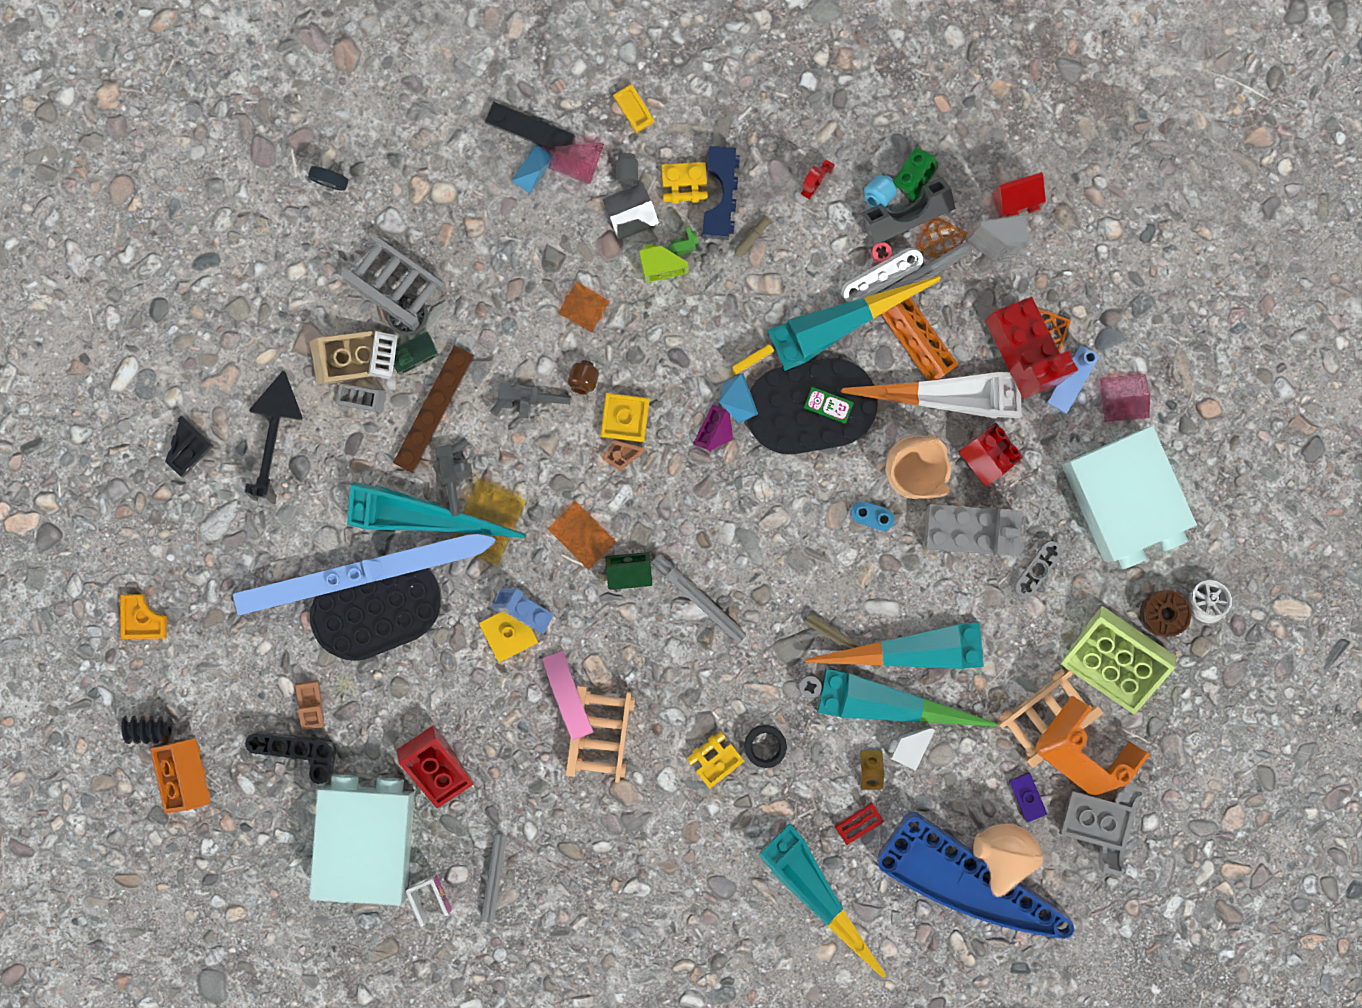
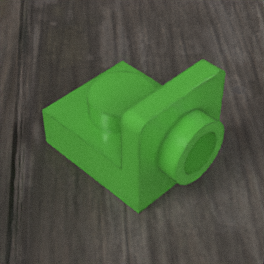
(682, 247)

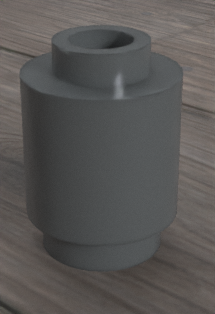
(627, 170)

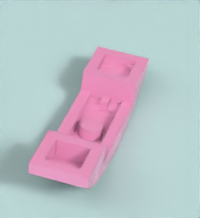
(567, 695)

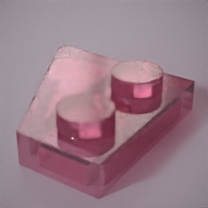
(576, 160)

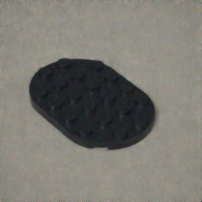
(791, 429)
(376, 615)

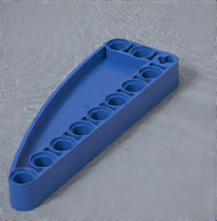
(946, 880)

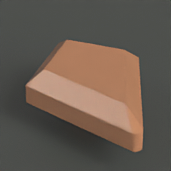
(622, 454)

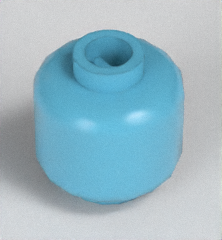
(880, 191)

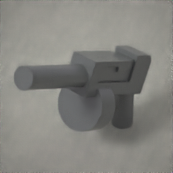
(525, 396)
(452, 472)

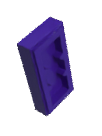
(1028, 797)

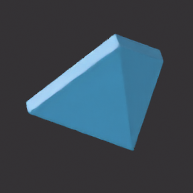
(532, 169)
(738, 399)

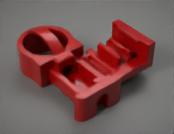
(814, 178)

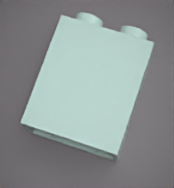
(1130, 497)
(362, 841)

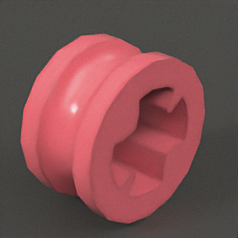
(874, 254)

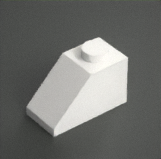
(911, 747)

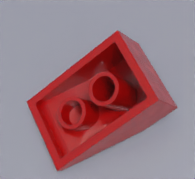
(434, 767)

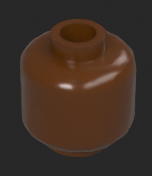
(583, 377)

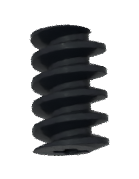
(146, 731)

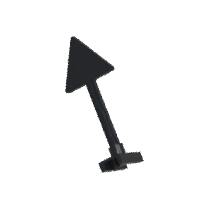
(278, 403)

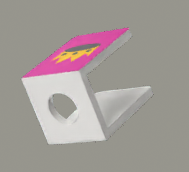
(416, 904)

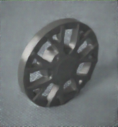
(406, 296)

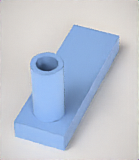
(1066, 392)

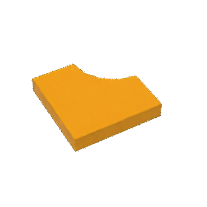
(138, 619)

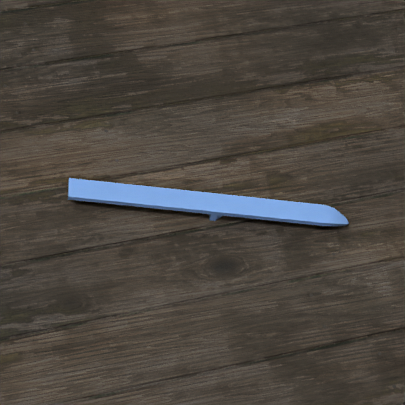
(361, 573)

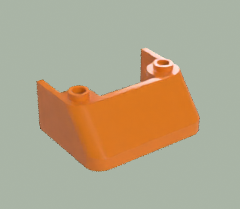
(1063, 745)

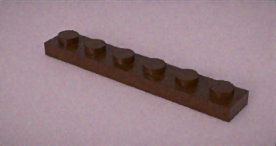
(433, 409)

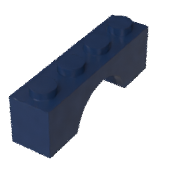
(722, 165)

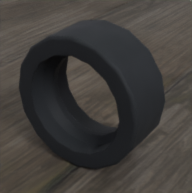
(768, 763)

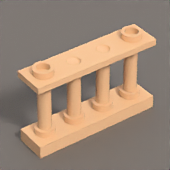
(1007, 718)
(576, 764)

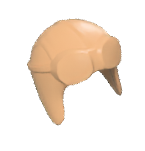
(919, 467)
(1009, 855)

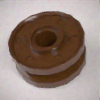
(1178, 618)

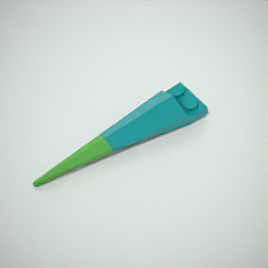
(860, 698)

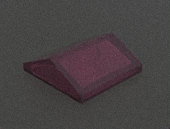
(1125, 398)

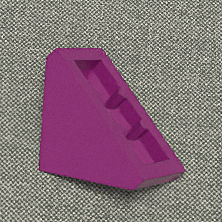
(715, 429)

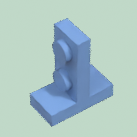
(522, 609)

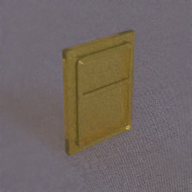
(496, 507)

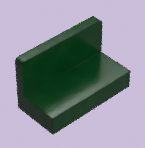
(628, 570)

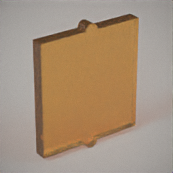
(584, 307)

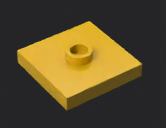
(625, 417)
(507, 635)

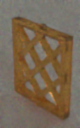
(948, 226)

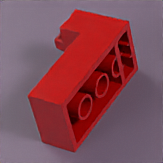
(1029, 348)

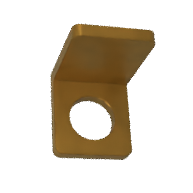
(872, 769)

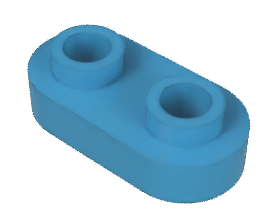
(872, 516)

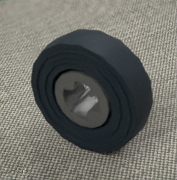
(328, 178)

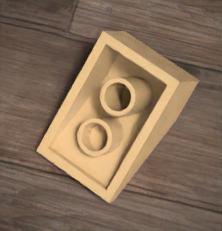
(343, 357)

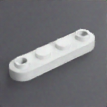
(882, 275)

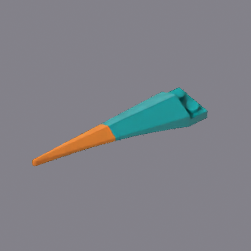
(946, 647)

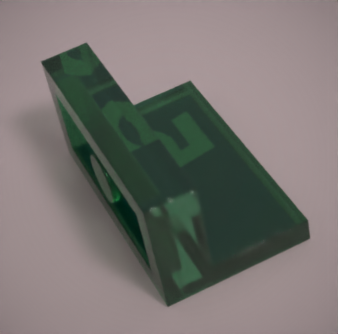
(414, 353)

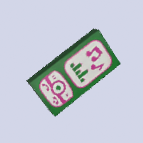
(828, 405)

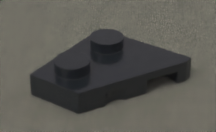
(187, 447)

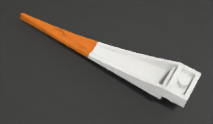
(980, 395)

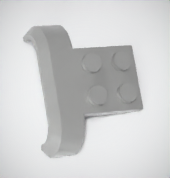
(1103, 823)

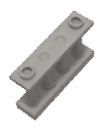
(390, 303)

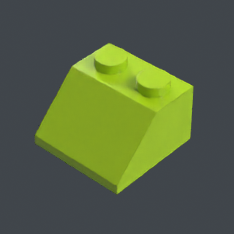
(661, 263)

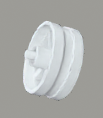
(1210, 601)

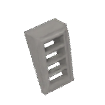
(375, 398)

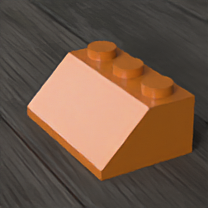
(180, 776)

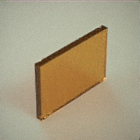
(582, 535)

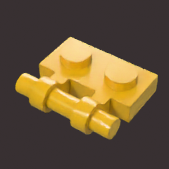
(684, 175)
(718, 766)

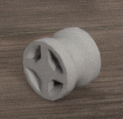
(806, 687)

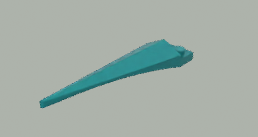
(390, 510)

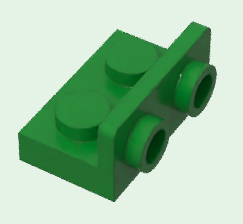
(915, 173)

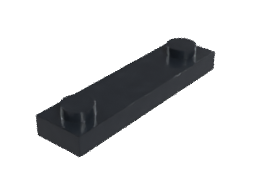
(527, 127)

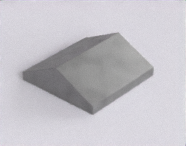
(630, 211)

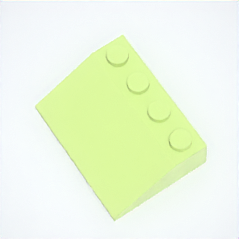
(1119, 660)

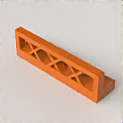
(917, 340)

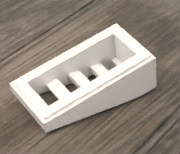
(379, 372)

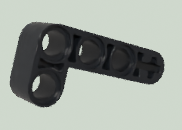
(291, 751)

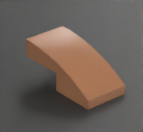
(310, 705)

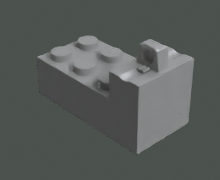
(973, 530)

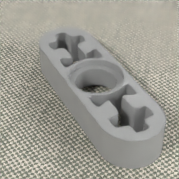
(1047, 568)

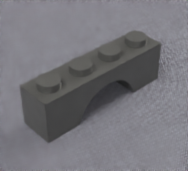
(933, 201)

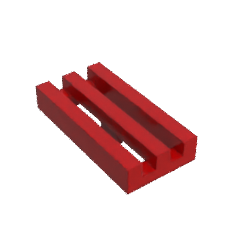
(838, 826)

